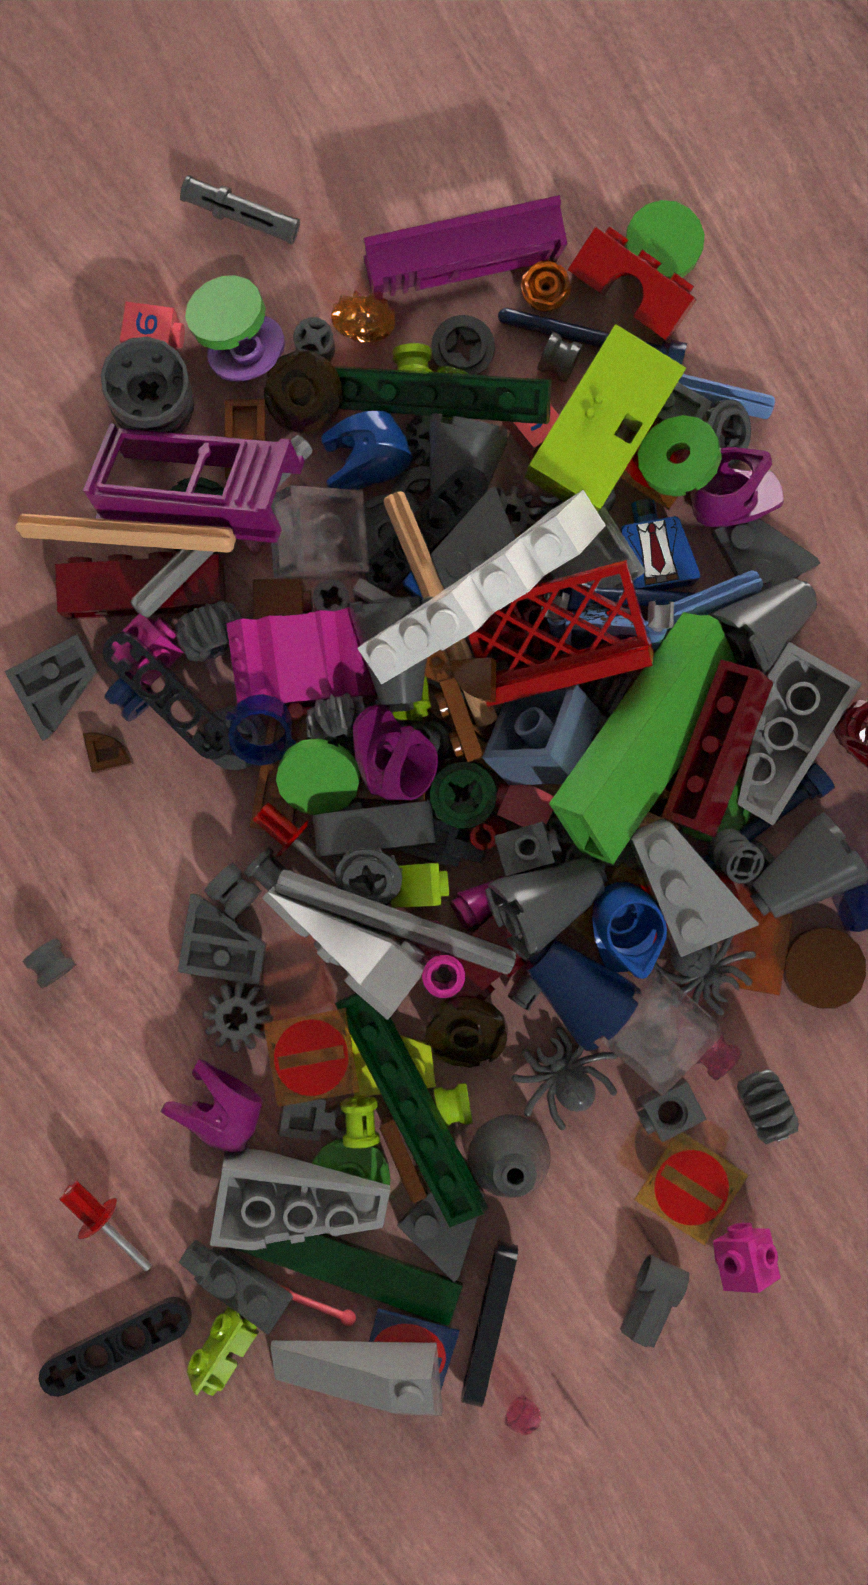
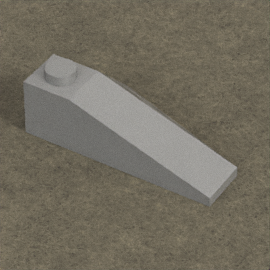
(793, 728)
(376, 962)
(283, 1199)
(377, 1374)

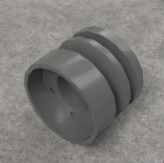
(145, 368)

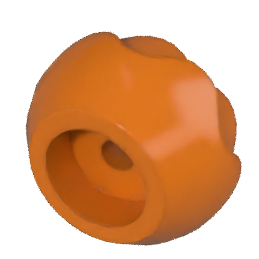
(547, 274)

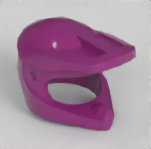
(738, 494)
(392, 758)
(228, 1121)

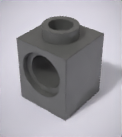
(688, 1111)

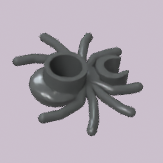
(707, 970)
(565, 1077)

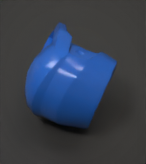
(377, 453)
(625, 929)

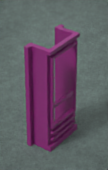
(465, 247)
(244, 502)

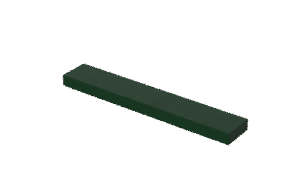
(446, 394)
(414, 1112)
(367, 1274)

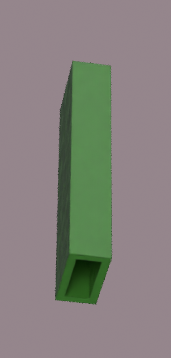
(642, 740)

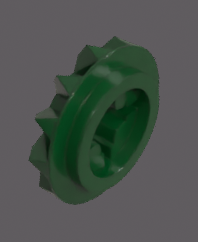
(483, 794)

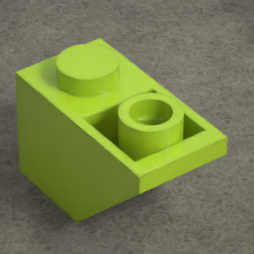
(421, 886)

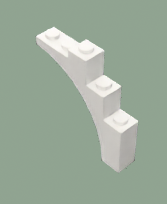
(486, 589)

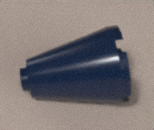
(583, 993)

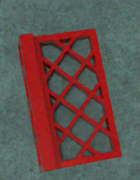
(576, 665)

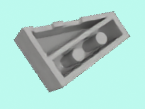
(688, 892)

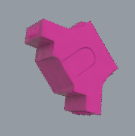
(298, 657)

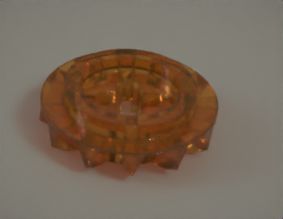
(350, 322)

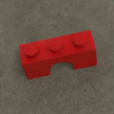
(606, 259)

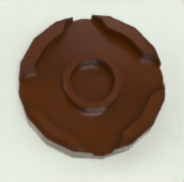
(824, 968)

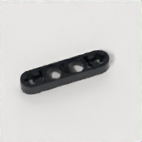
(431, 533)
(163, 700)
(489, 1323)
(117, 1349)

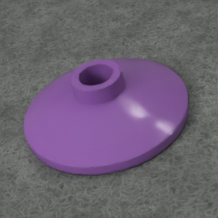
(252, 357)

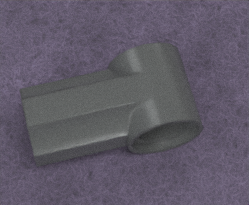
(658, 1289)

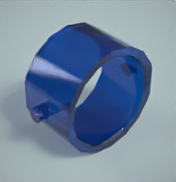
(255, 753)

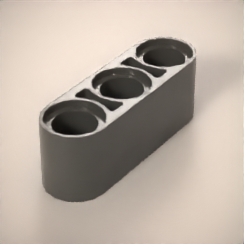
(374, 827)

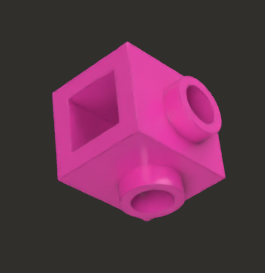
(157, 637)
(746, 1258)

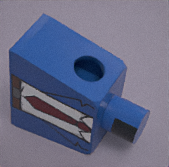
(660, 549)

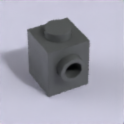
(528, 848)

